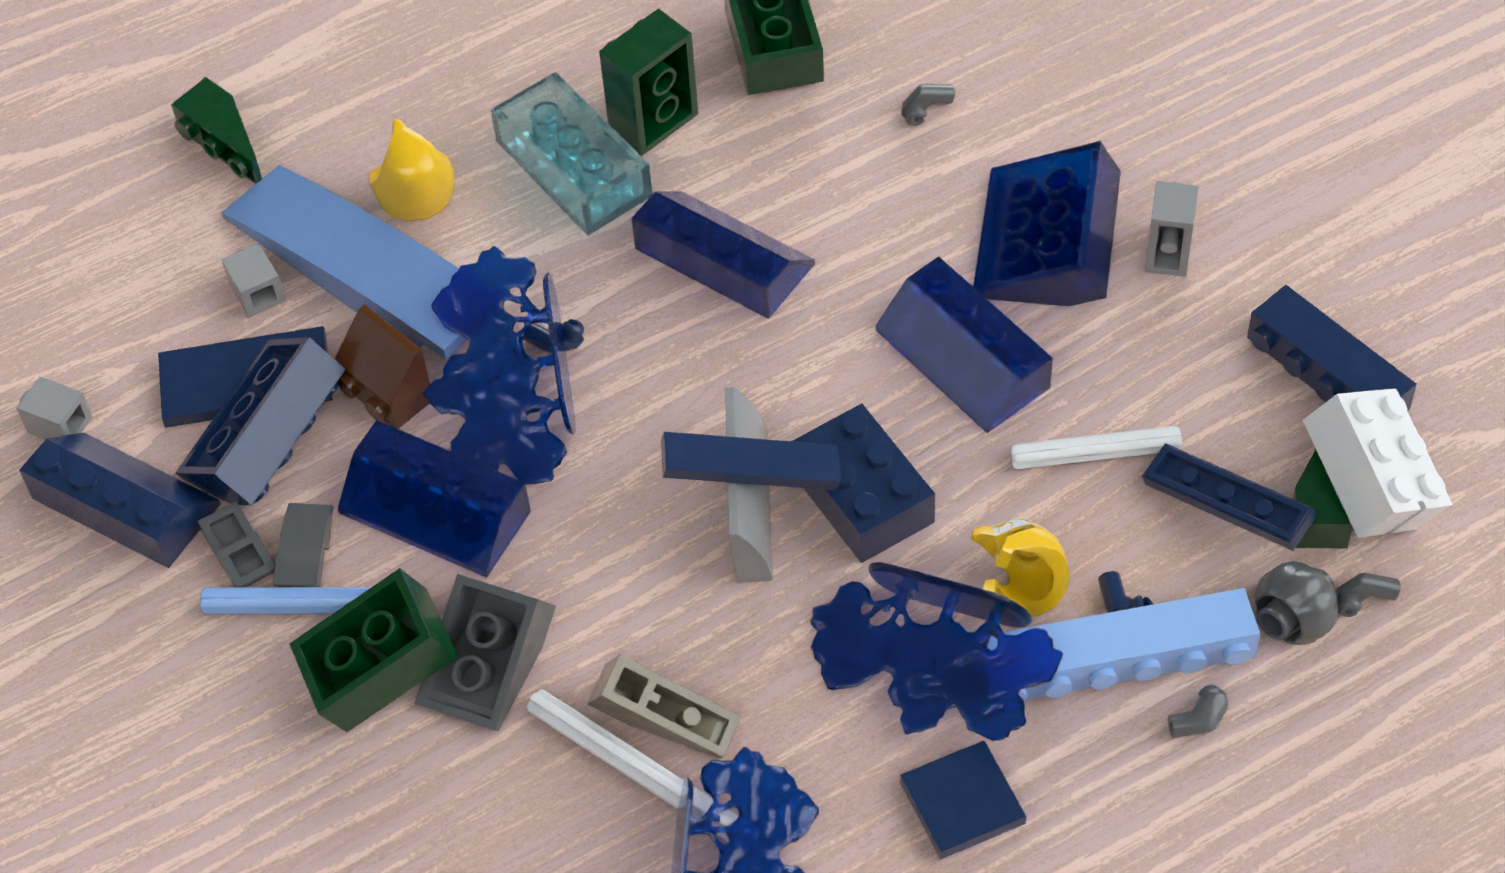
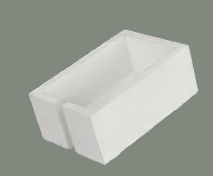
(1377, 462)

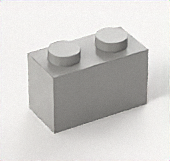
(1171, 228)

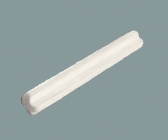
(1094, 447)

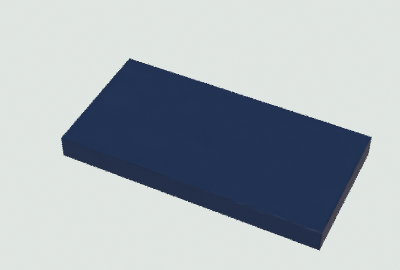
(203, 377)

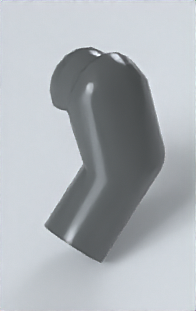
(1205, 715)

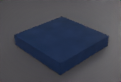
(962, 799)

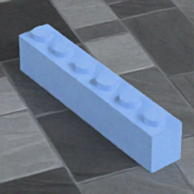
(1148, 642)

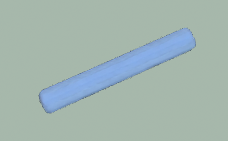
(277, 599)

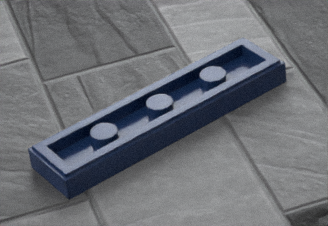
(750, 461)
(1229, 496)

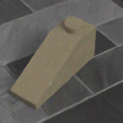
(662, 707)

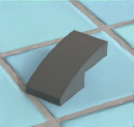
(236, 545)
(302, 545)

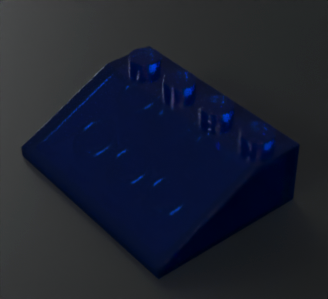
(1049, 228)

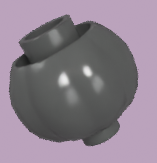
(1294, 597)

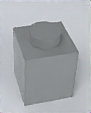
(253, 280)
(53, 410)

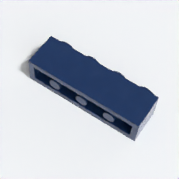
(1321, 350)

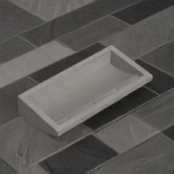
(748, 503)

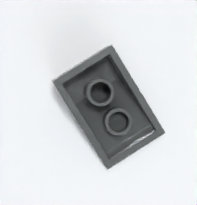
(496, 647)

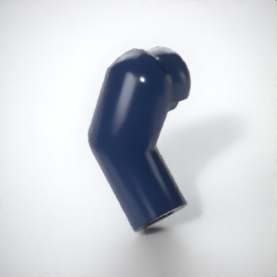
(540, 336)
(1114, 594)

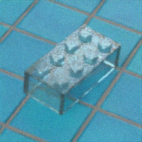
(572, 153)

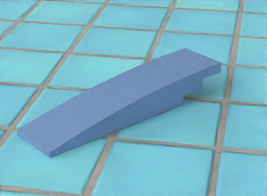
(349, 254)

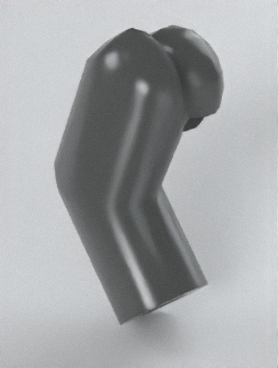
(923, 95)
(1361, 587)

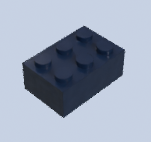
(879, 490)

